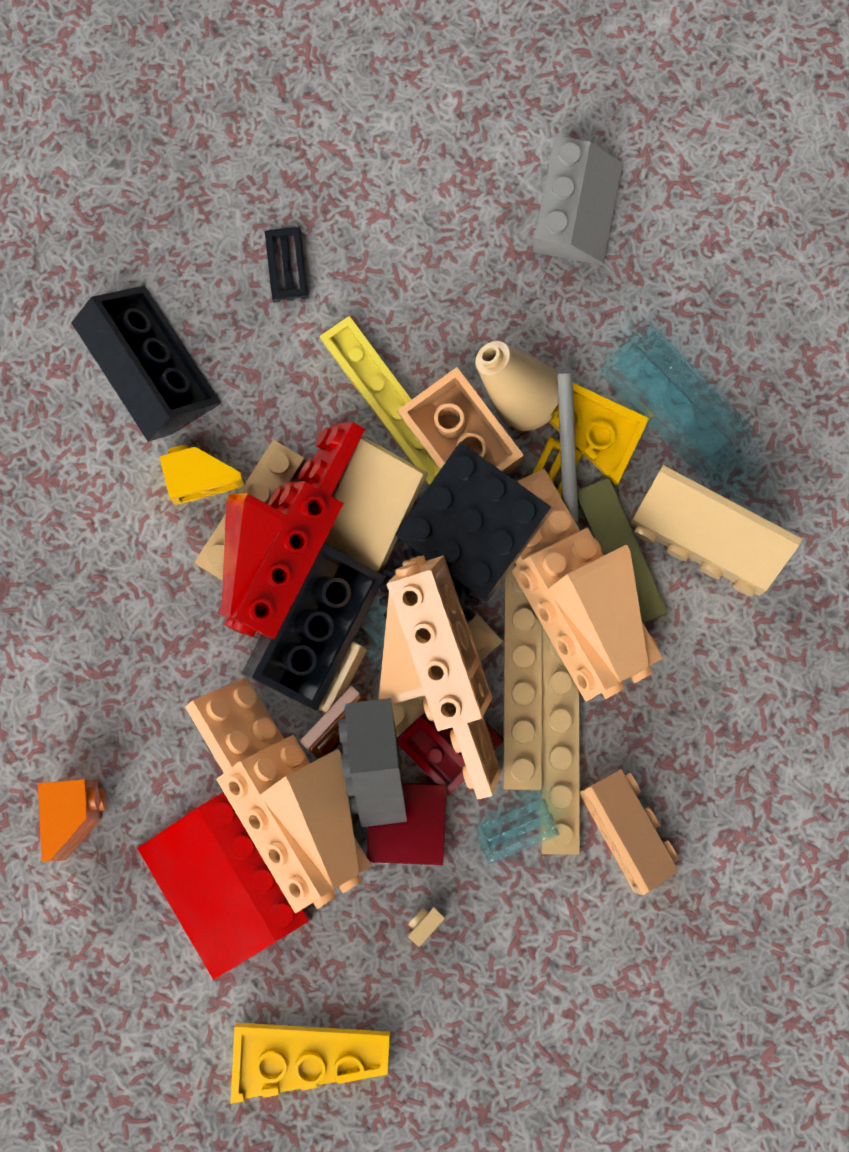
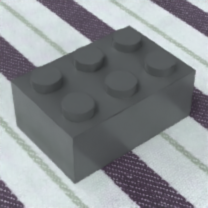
(372, 762)

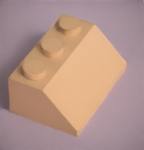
(453, 414)
(630, 831)

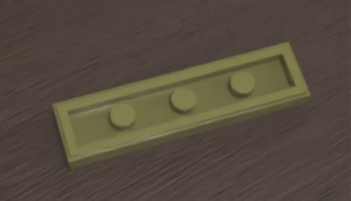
(612, 530)

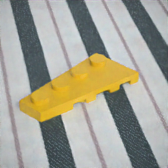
(301, 1057)

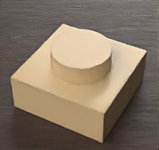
(424, 924)

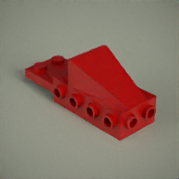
(276, 545)

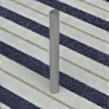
(567, 443)

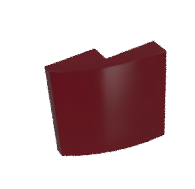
(435, 752)
(421, 837)

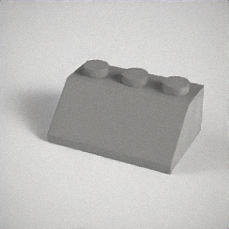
(577, 201)

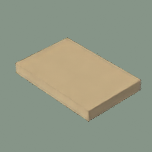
(376, 500)

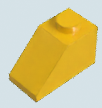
(196, 475)

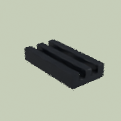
(290, 293)

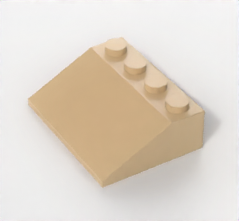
(713, 532)

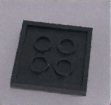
(474, 520)

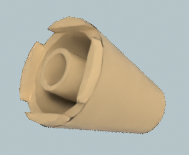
(518, 385)

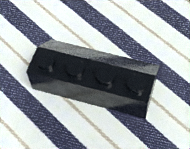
(144, 361)
(316, 629)

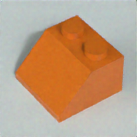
(68, 815)

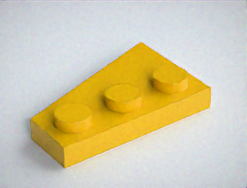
(604, 431)

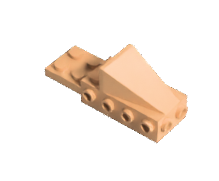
(584, 600)
(434, 656)
(286, 804)

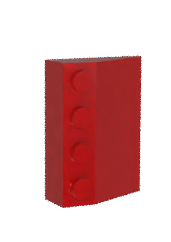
(220, 886)

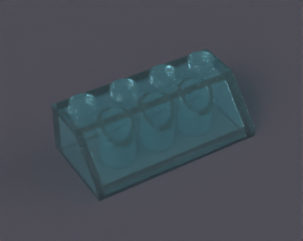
(675, 399)

